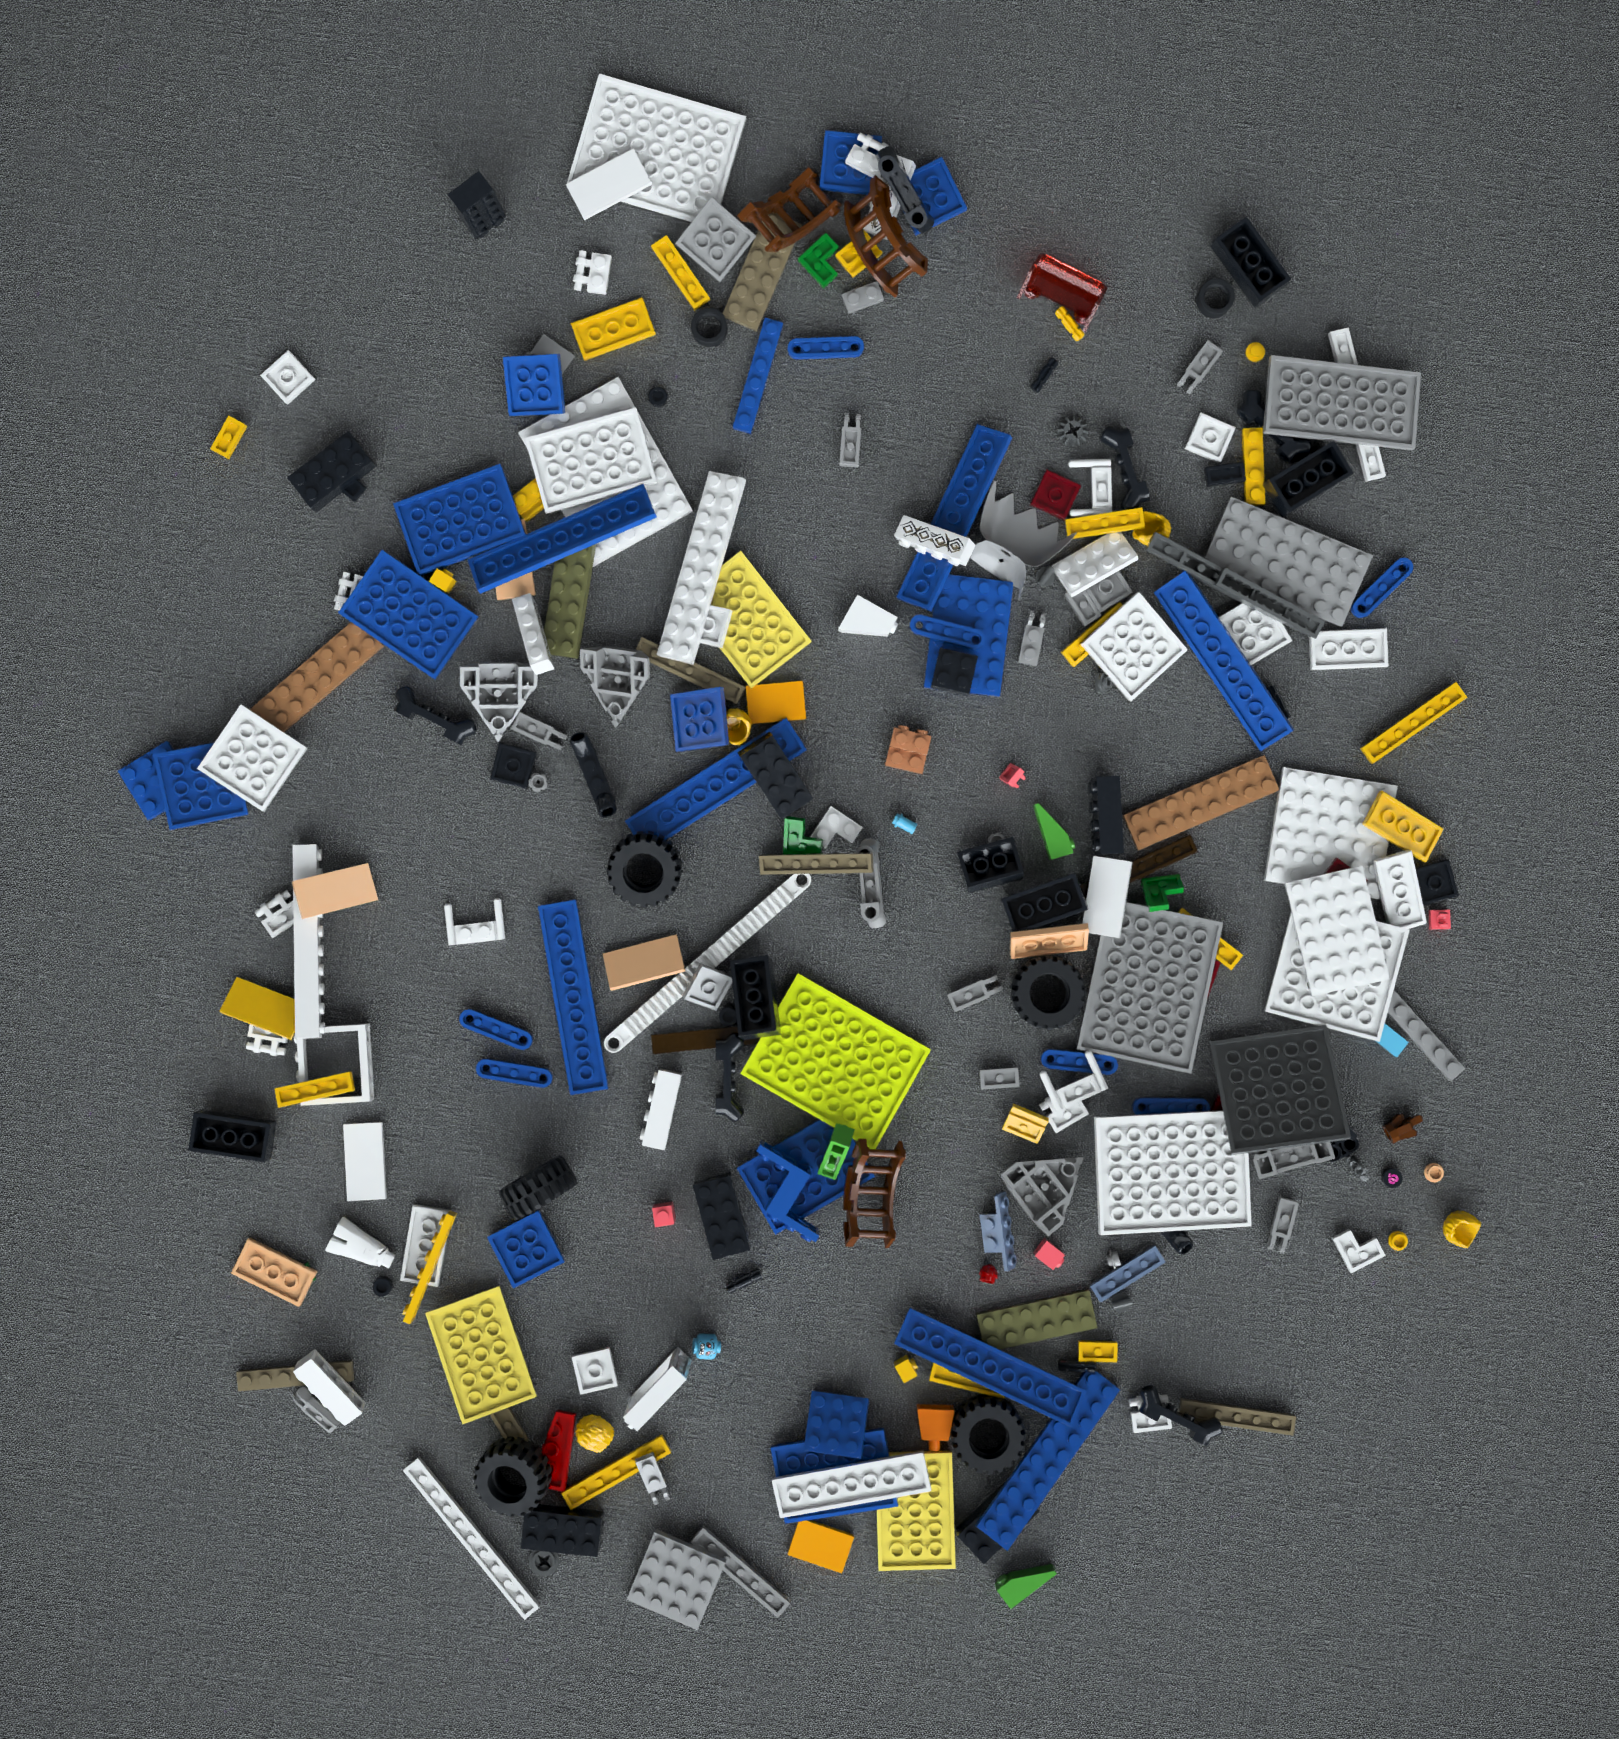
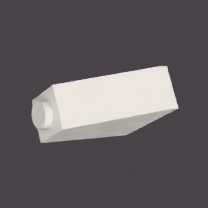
(868, 619)

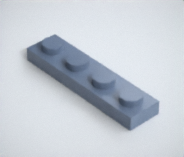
(1127, 1273)

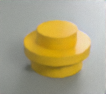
(1255, 352)
(1397, 1240)

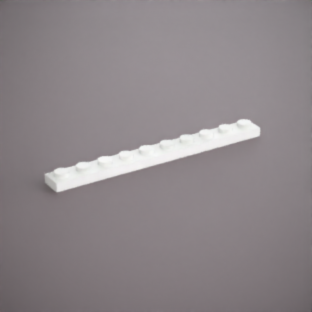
(471, 1538)

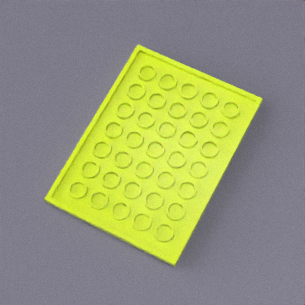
(836, 1061)

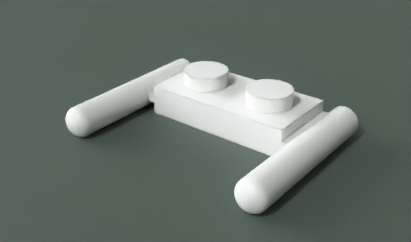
(1100, 486)
(477, 931)
(1077, 1090)

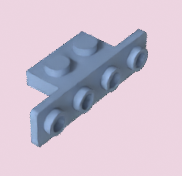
(997, 1231)

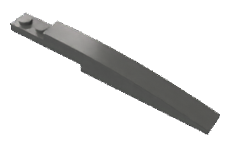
(1234, 586)

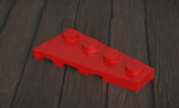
(559, 1447)

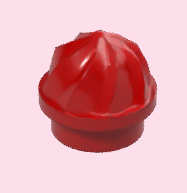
(988, 1274)

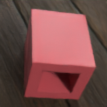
(663, 1214)
(1049, 1254)

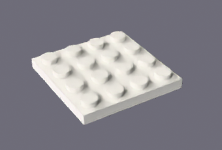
(1134, 646)
(252, 758)

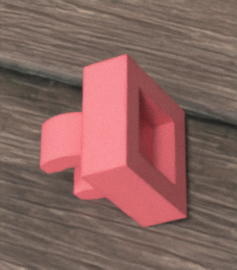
(1012, 775)
(1439, 919)

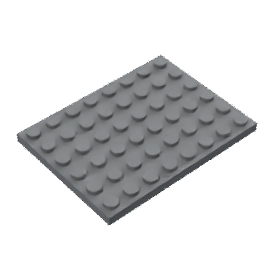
(1151, 988)

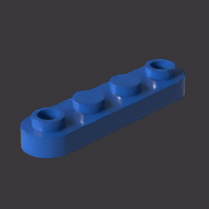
(825, 347)
(1382, 587)
(947, 632)
(496, 1029)
(1077, 1061)
(514, 1073)
(1160, 1105)

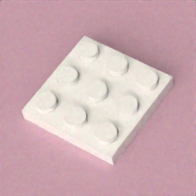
(1255, 632)

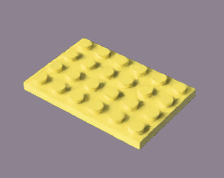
(761, 628)
(481, 1354)
(921, 1528)

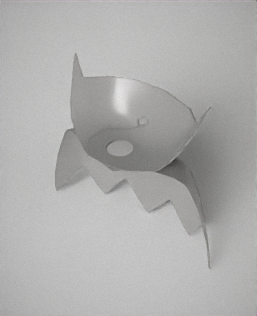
(1016, 536)

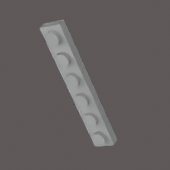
(1424, 1038)
(742, 1572)

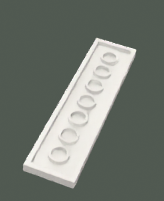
(851, 1484)

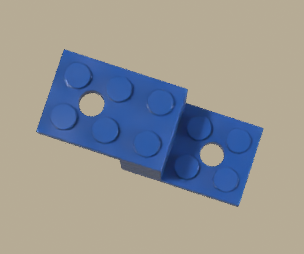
(787, 1192)

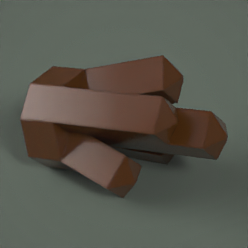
(1401, 1128)

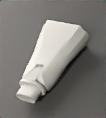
(356, 1244)

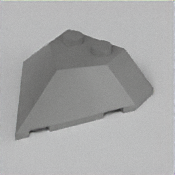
(615, 676)
(497, 691)
(1279, 1160)
(1043, 1189)

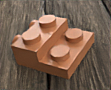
(908, 749)

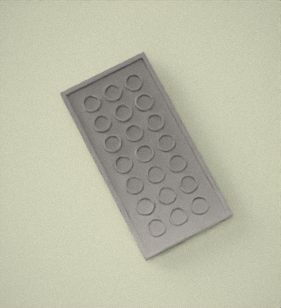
(1342, 402)
(1289, 560)

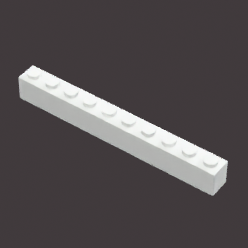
(307, 952)

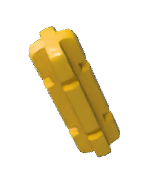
(1069, 323)

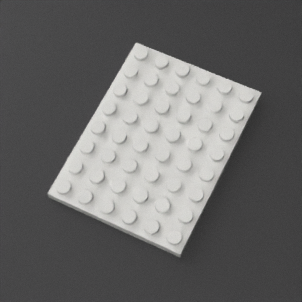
(679, 142)
(664, 495)
(1169, 1174)

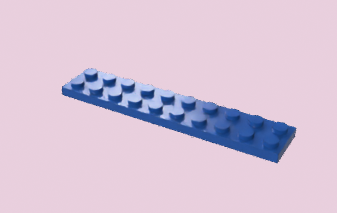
(956, 512)
(561, 538)
(1223, 660)
(708, 788)
(573, 997)
(990, 1367)
(1045, 1463)

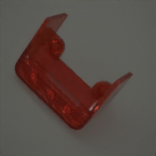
(1065, 287)

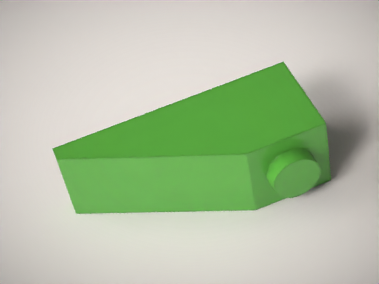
(1054, 837)
(836, 1151)
(1021, 1583)

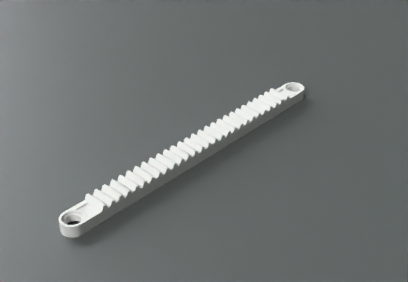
(711, 957)

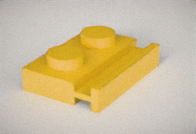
(850, 259)
(529, 501)
(1025, 1123)

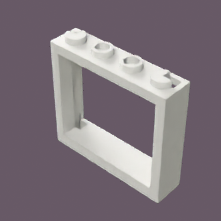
(365, 1064)
(657, 1389)

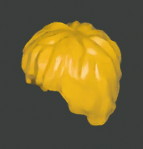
(1153, 523)
(738, 726)
(1461, 1228)
(594, 1433)

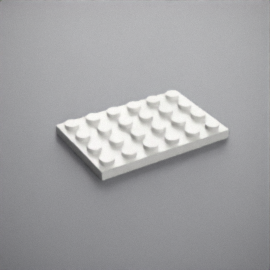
(590, 460)
(1337, 930)

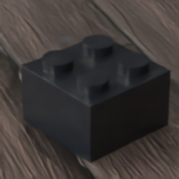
(954, 671)

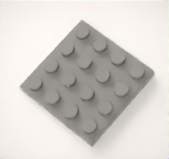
(676, 1579)

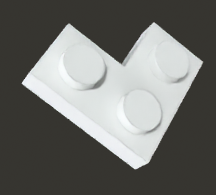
(834, 823)
(1356, 1255)

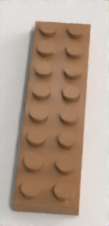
(317, 677)
(1200, 802)

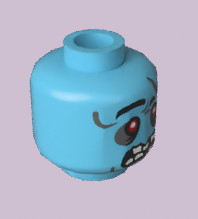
(706, 1346)

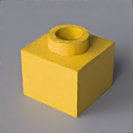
(443, 580)
(906, 1368)

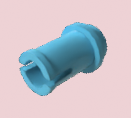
(904, 823)

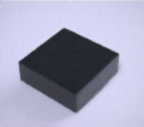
(354, 491)

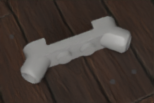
(871, 889)

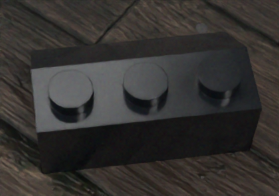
(990, 865)

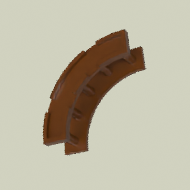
(758, 211)
(891, 229)
(853, 1189)

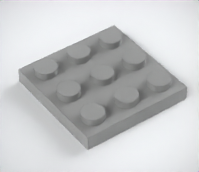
(715, 239)

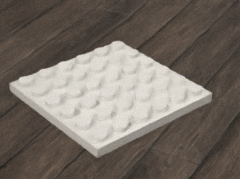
(1320, 821)
(1349, 1010)

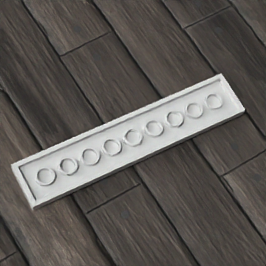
(701, 567)

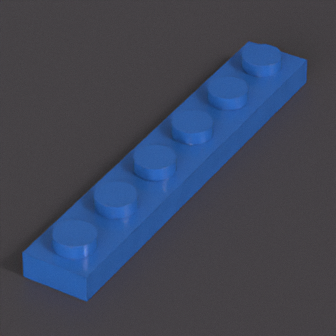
(758, 375)

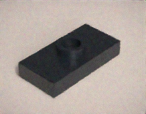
(1224, 474)

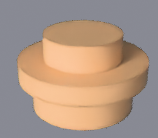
(1433, 1172)

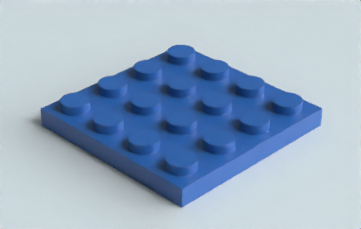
(190, 794)

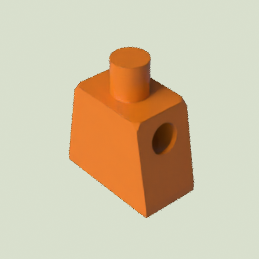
(935, 1423)

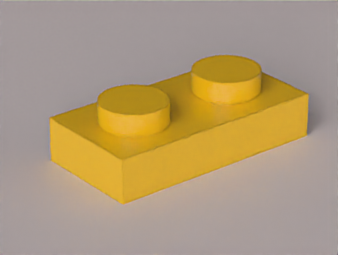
(228, 437)
(1097, 1351)

